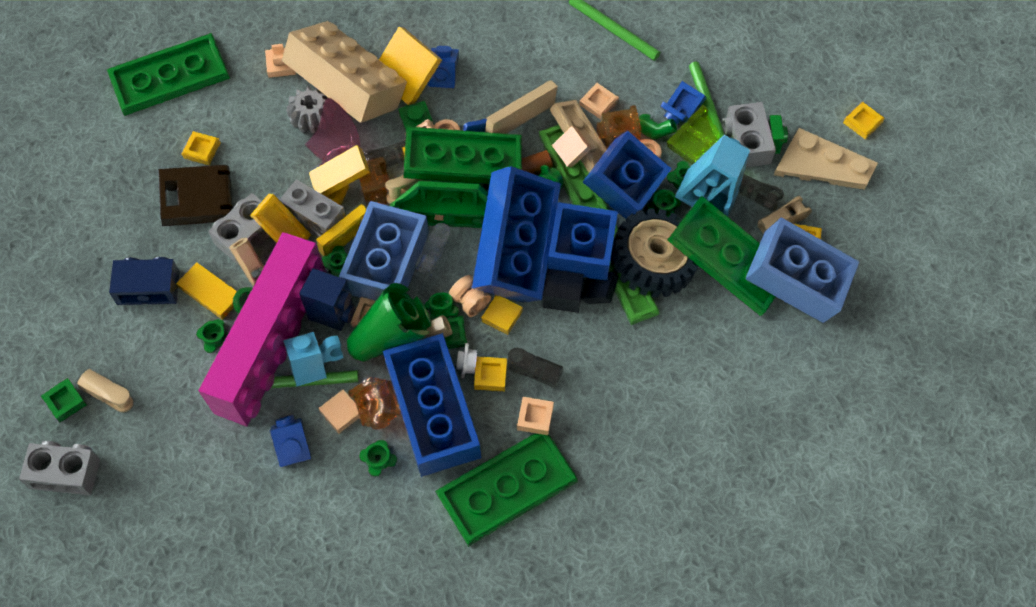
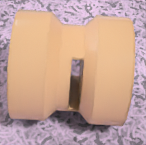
(472, 300)

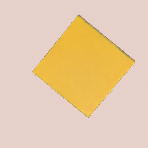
(411, 61)

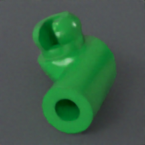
(654, 130)

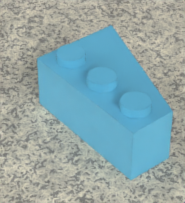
(716, 175)

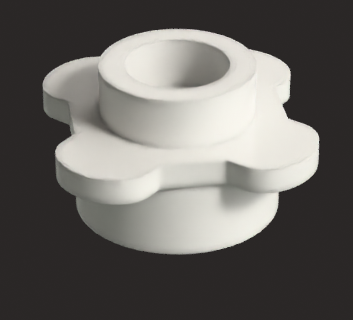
(466, 361)

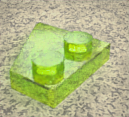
(694, 136)

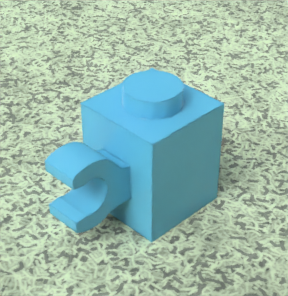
(308, 358)

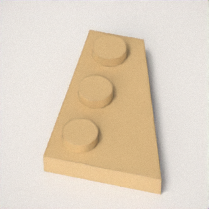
(825, 161)

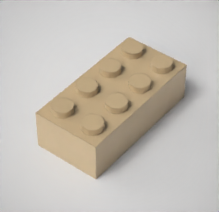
(344, 71)

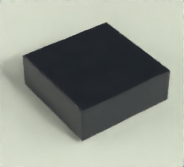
(600, 291)

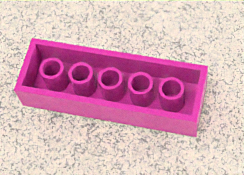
(256, 340)

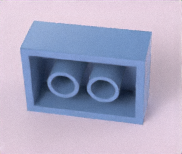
(384, 250)
(802, 270)

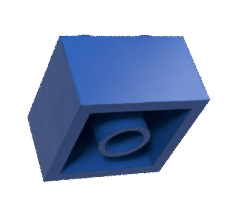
(627, 175)
(582, 240)

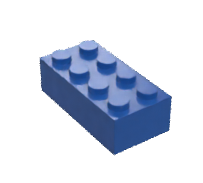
(516, 235)
(432, 405)

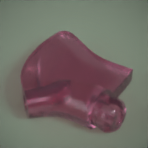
(334, 134)

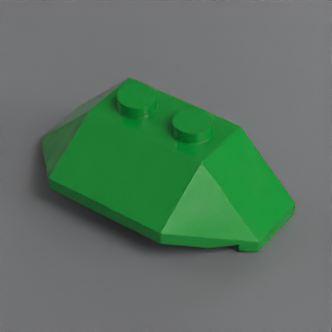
(458, 202)

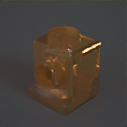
(618, 122)
(374, 183)
(375, 402)

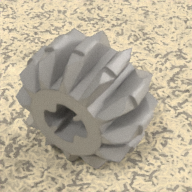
(306, 109)

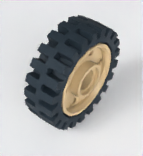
(637, 262)

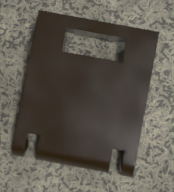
(201, 191)

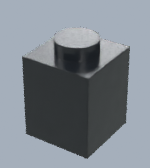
(563, 290)

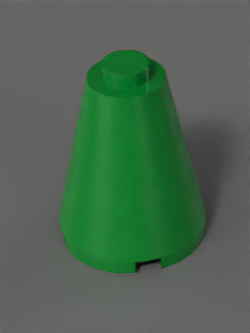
(389, 323)

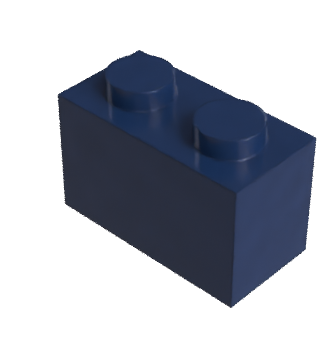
(144, 281)
(327, 300)

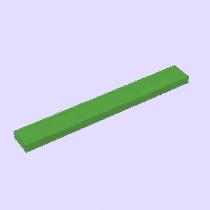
(635, 305)

